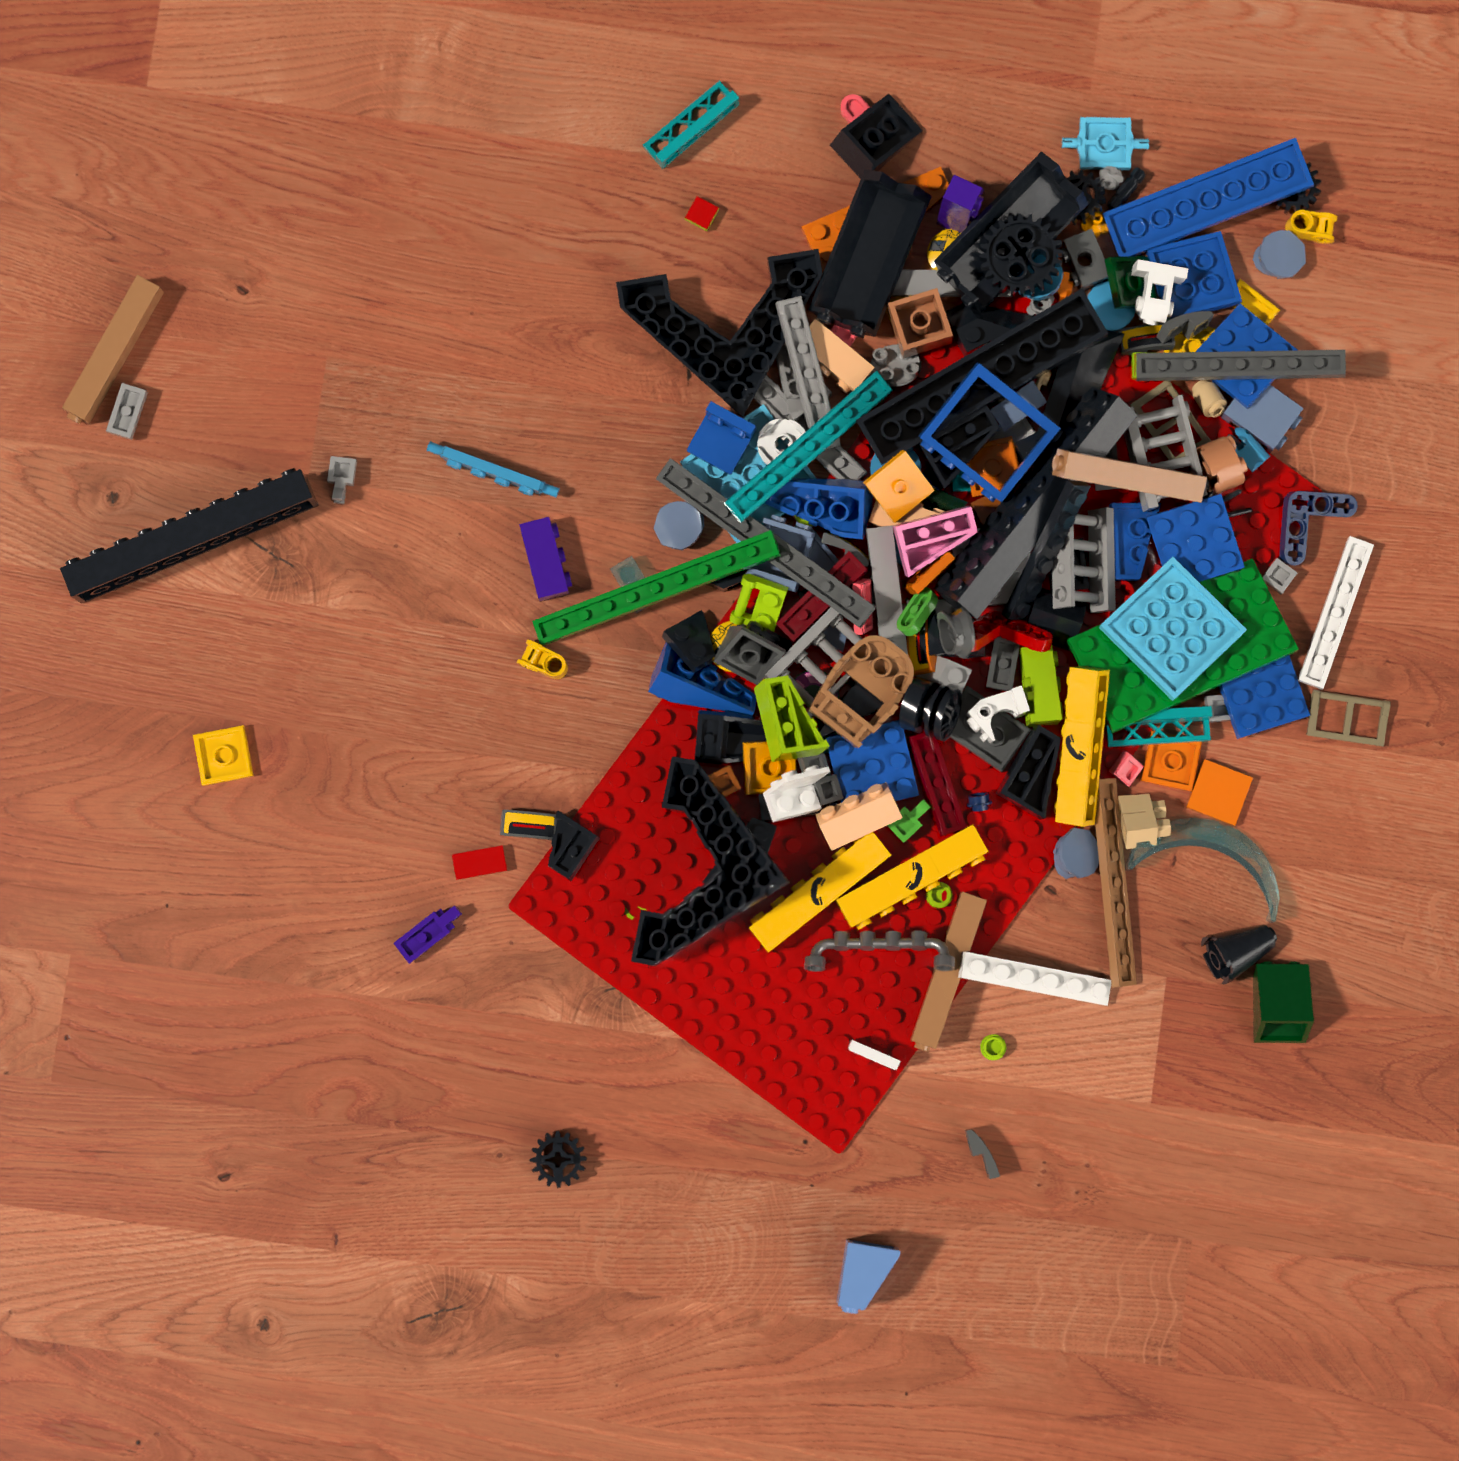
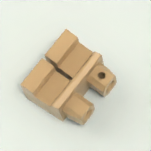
(1139, 819)

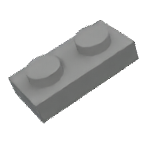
(126, 411)

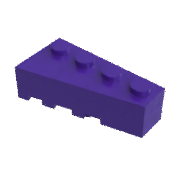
(960, 204)

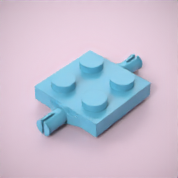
(1105, 143)

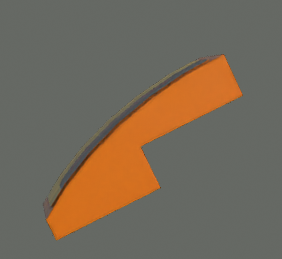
(919, 652)

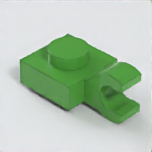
(909, 824)

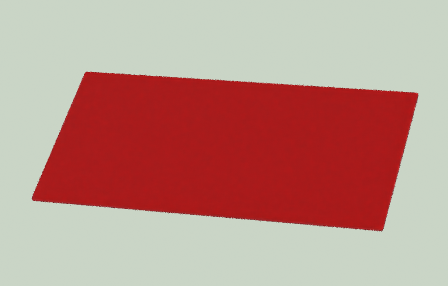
(761, 1010)

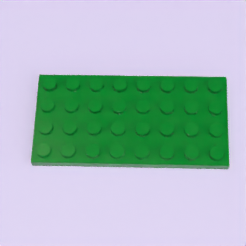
(1136, 697)

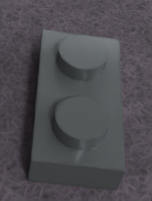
(1002, 664)

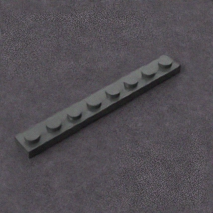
(1240, 365)

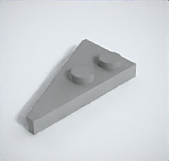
(789, 385)

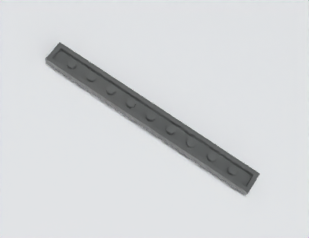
(791, 560)

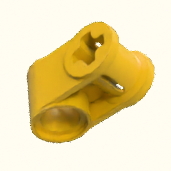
(1317, 226)
(538, 658)

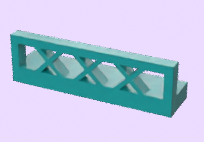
(695, 129)
(1171, 715)

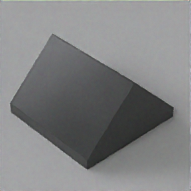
(748, 654)

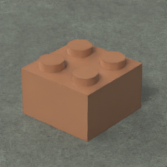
(920, 323)

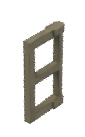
(1167, 385)
(1345, 736)

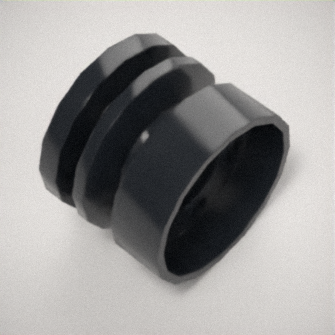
(930, 709)

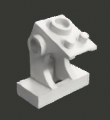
(1152, 309)
(1009, 701)

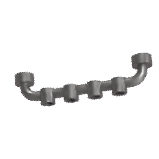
(868, 942)

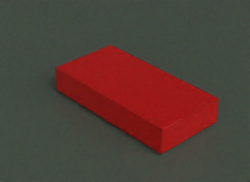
(479, 862)

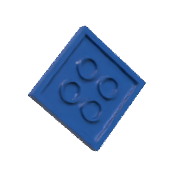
(1209, 278)
(1244, 333)
(1197, 538)
(1264, 698)
(878, 760)

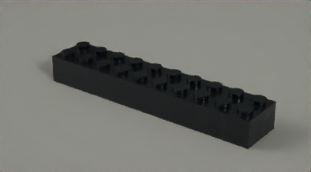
(1012, 357)
(1022, 515)
(188, 536)

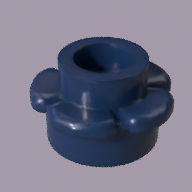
(979, 801)

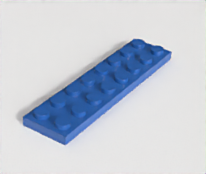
(1208, 199)

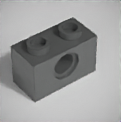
(1084, 245)

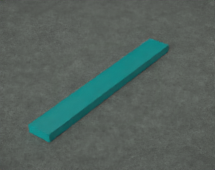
(808, 446)

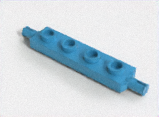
(482, 468)

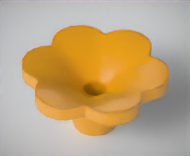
(1098, 227)

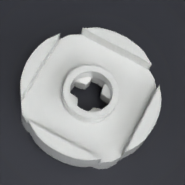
(772, 432)

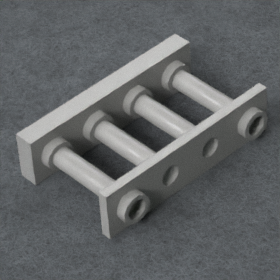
(1138, 446)
(1100, 569)
(798, 654)

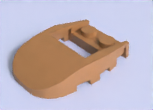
(878, 668)

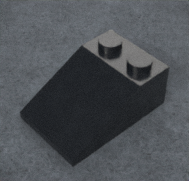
(875, 136)

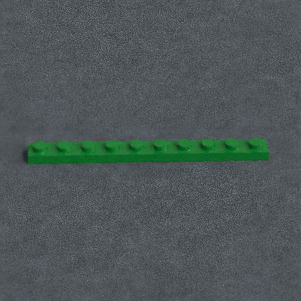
(656, 588)

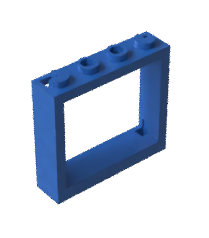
(969, 474)

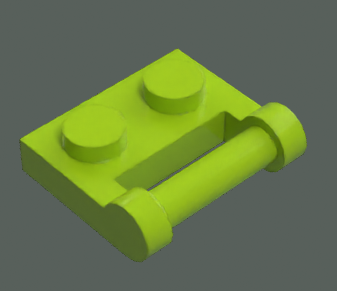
(767, 605)

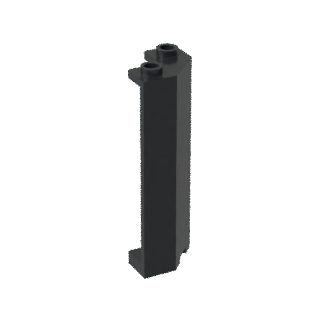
(1035, 191)
(869, 254)

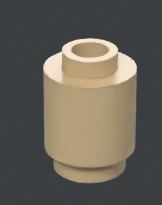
(1209, 398)

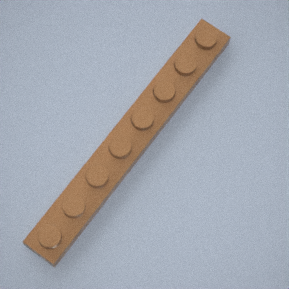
(1114, 885)

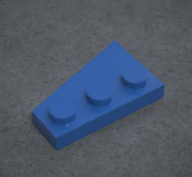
(1130, 539)

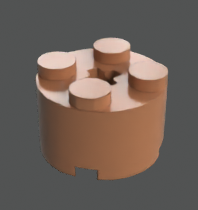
(1221, 464)

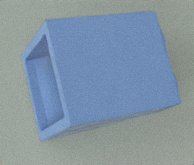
(863, 1272)

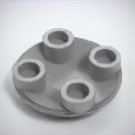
(893, 367)

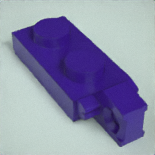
(427, 933)

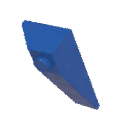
(830, 503)
(703, 689)

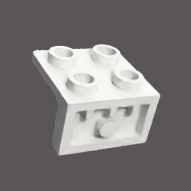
(794, 794)

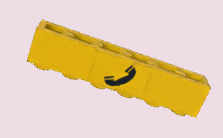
(1081, 746)
(912, 876)
(818, 892)

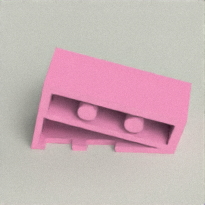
(932, 536)

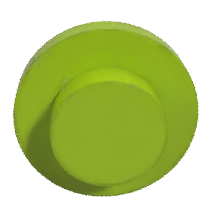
(993, 1047)

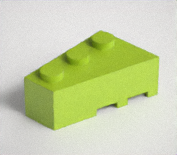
(1041, 687)
(785, 721)

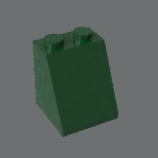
(1282, 1003)

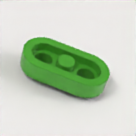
(917, 612)

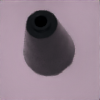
(1237, 950)

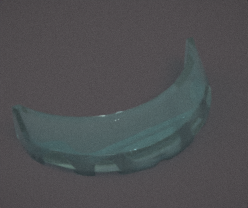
(1220, 838)

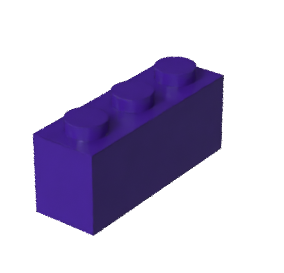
(545, 558)

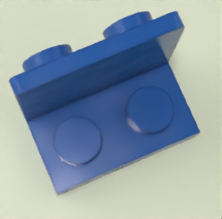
(721, 438)

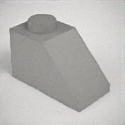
(948, 674)

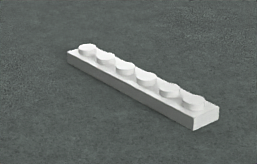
(1335, 612)
(1034, 978)

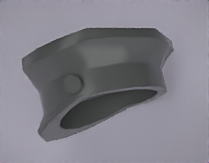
(956, 632)

